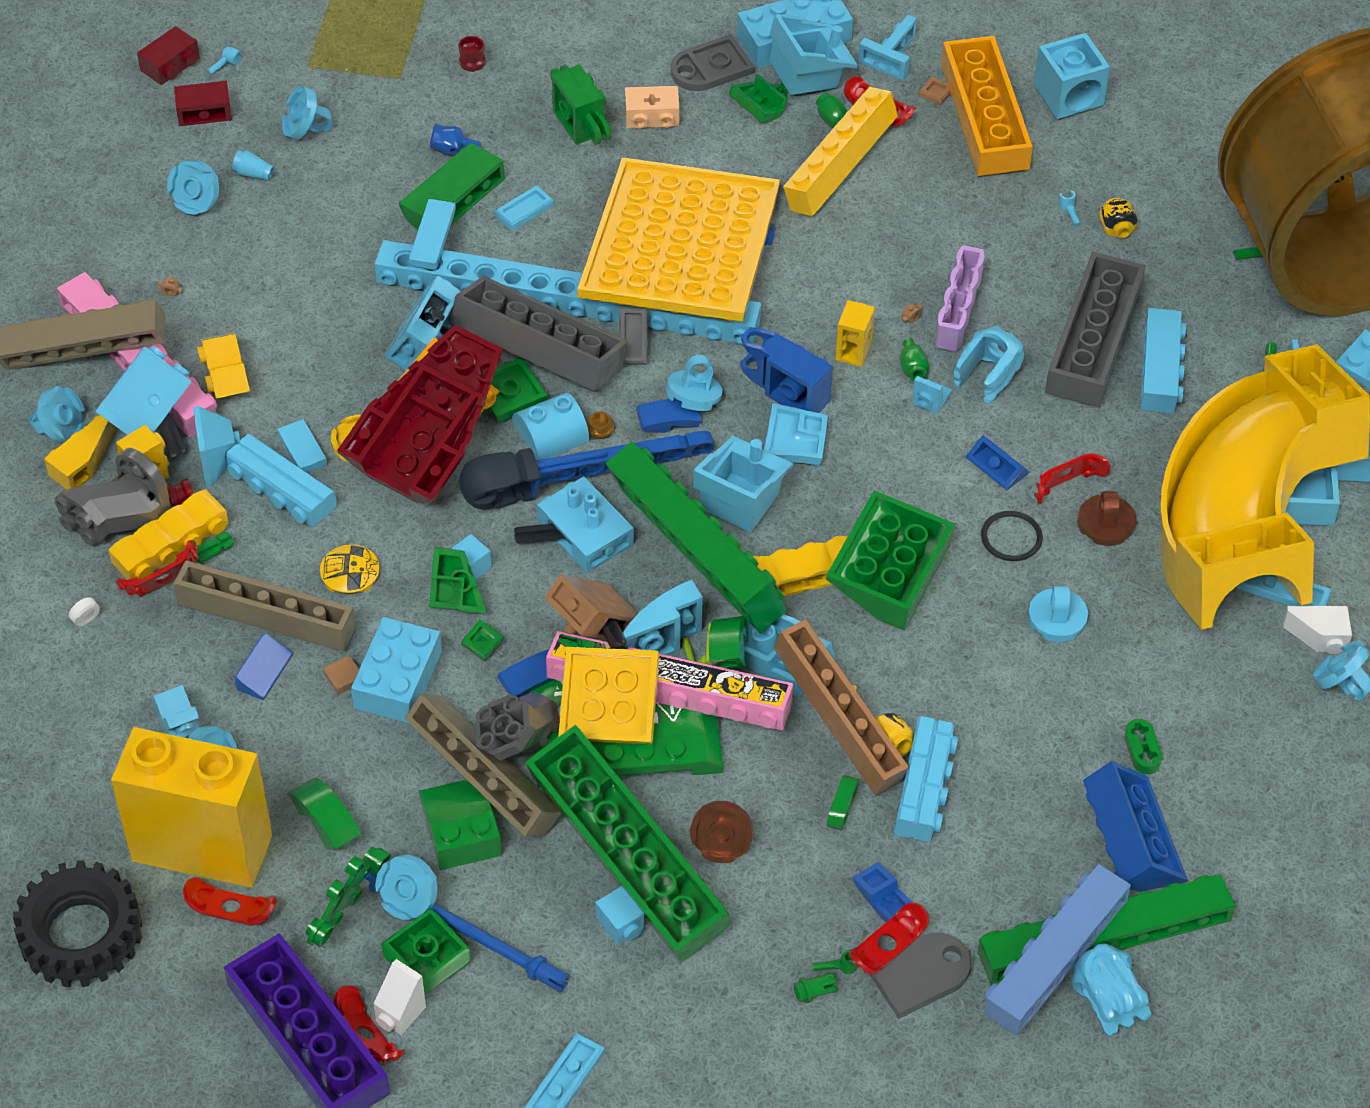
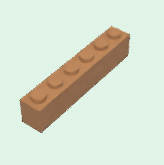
(840, 707)

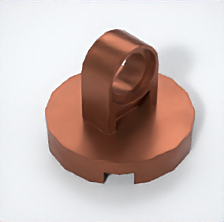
(1106, 519)
(721, 831)

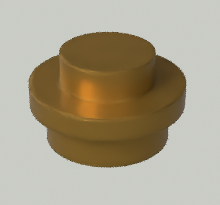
(600, 424)

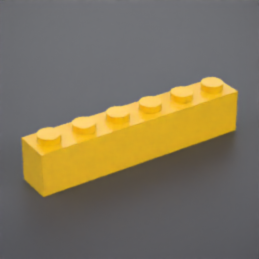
(840, 151)

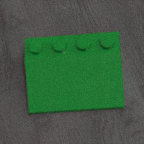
(890, 558)

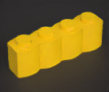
(163, 539)
(803, 567)

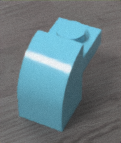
(176, 712)

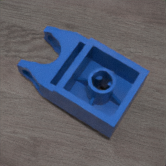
(787, 371)

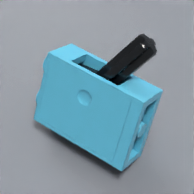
(423, 322)
(146, 397)

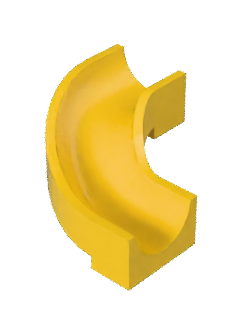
(1238, 470)

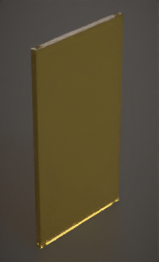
(366, 36)

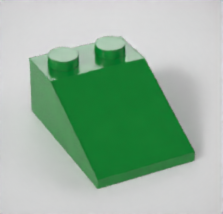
(460, 824)

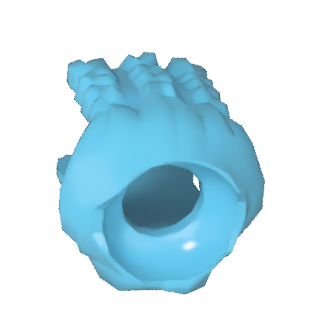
(985, 348)
(1111, 987)

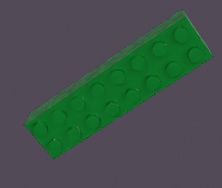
(698, 536)
(628, 843)

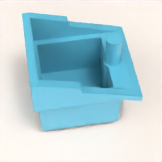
(808, 54)
(740, 482)

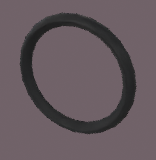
(991, 519)

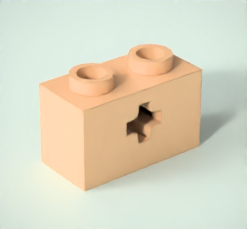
(652, 106)

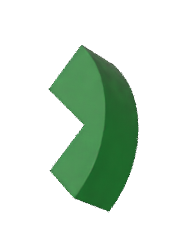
(727, 642)
(326, 813)

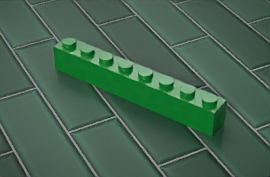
(1140, 921)

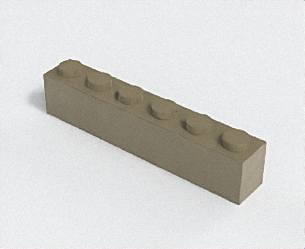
(82, 334)
(265, 605)
(494, 778)

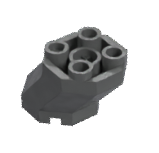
(106, 508)
(515, 725)

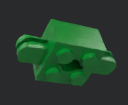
(579, 105)

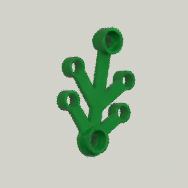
(345, 894)

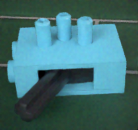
(581, 524)

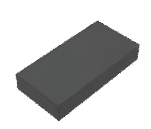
(634, 330)

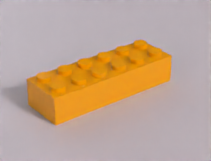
(986, 106)

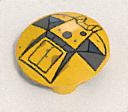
(349, 569)

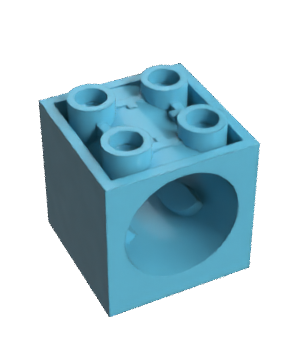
(1071, 75)

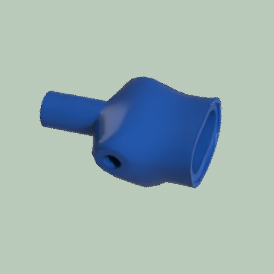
(449, 139)

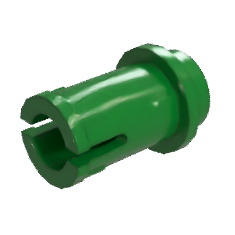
(814, 987)

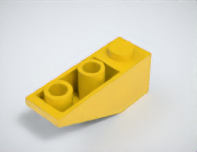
(80, 455)

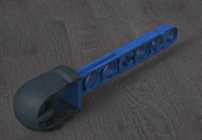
(506, 477)

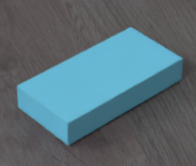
(524, 208)
(302, 446)

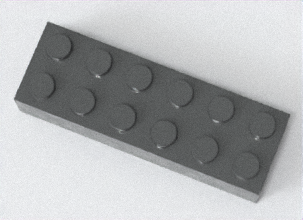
(1095, 329)
(539, 333)

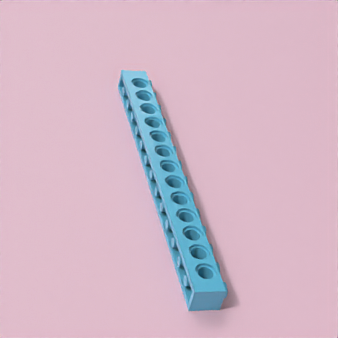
(548, 285)

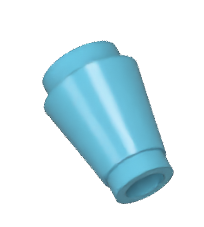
(252, 166)

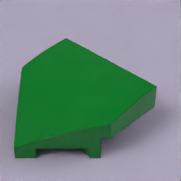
(761, 98)

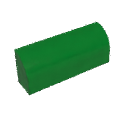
(460, 181)

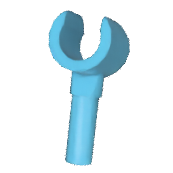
(229, 55)
(1068, 205)

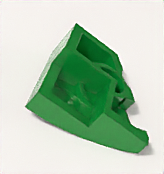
(453, 582)

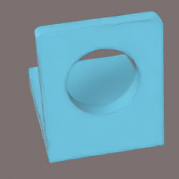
(928, 394)

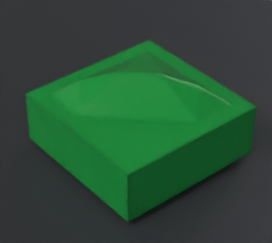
(482, 640)

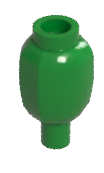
(830, 109)
(913, 360)

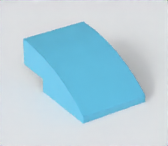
(667, 620)
(762, 657)

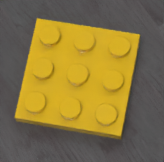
(610, 694)

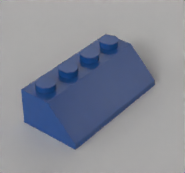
(1133, 828)

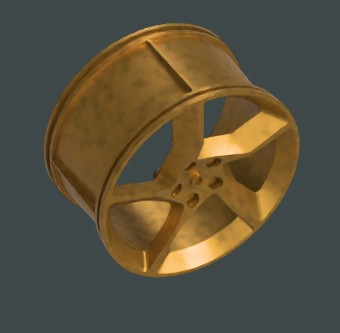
(1284, 148)

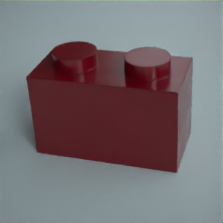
(168, 55)
(202, 103)

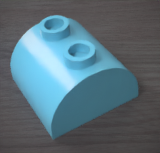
(552, 426)

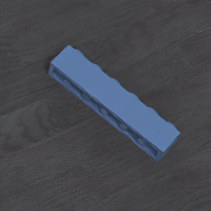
(1056, 949)

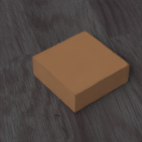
(935, 91)
(341, 674)

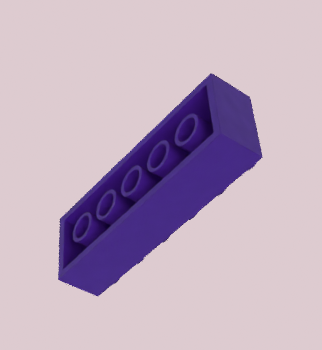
(305, 1027)

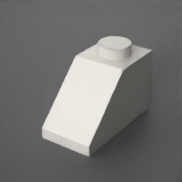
(1319, 626)
(399, 998)

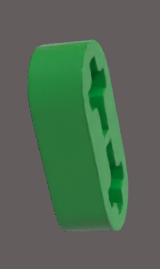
(1137, 748)
(842, 802)

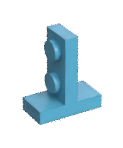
(888, 55)

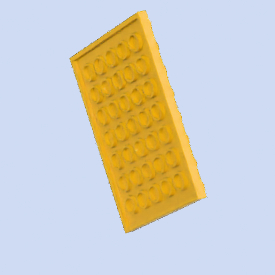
(680, 239)

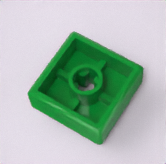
(428, 934)

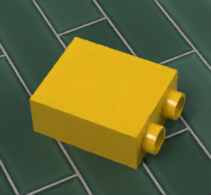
(192, 806)

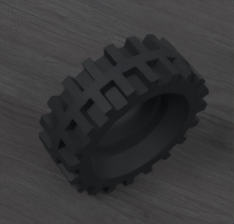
(69, 889)

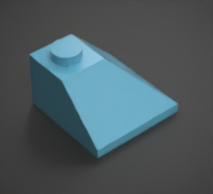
(214, 440)

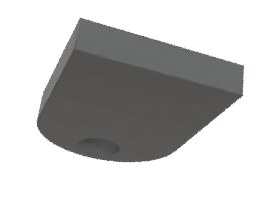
(711, 64)
(144, 470)
(922, 974)

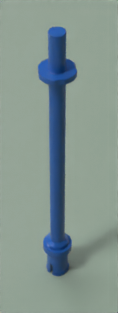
(536, 967)

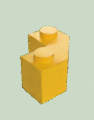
(224, 365)

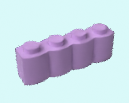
(959, 298)

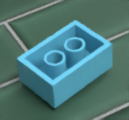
(396, 669)

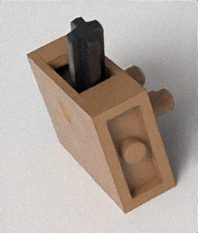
(591, 609)

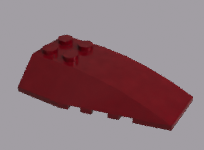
(425, 419)

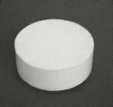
(84, 611)

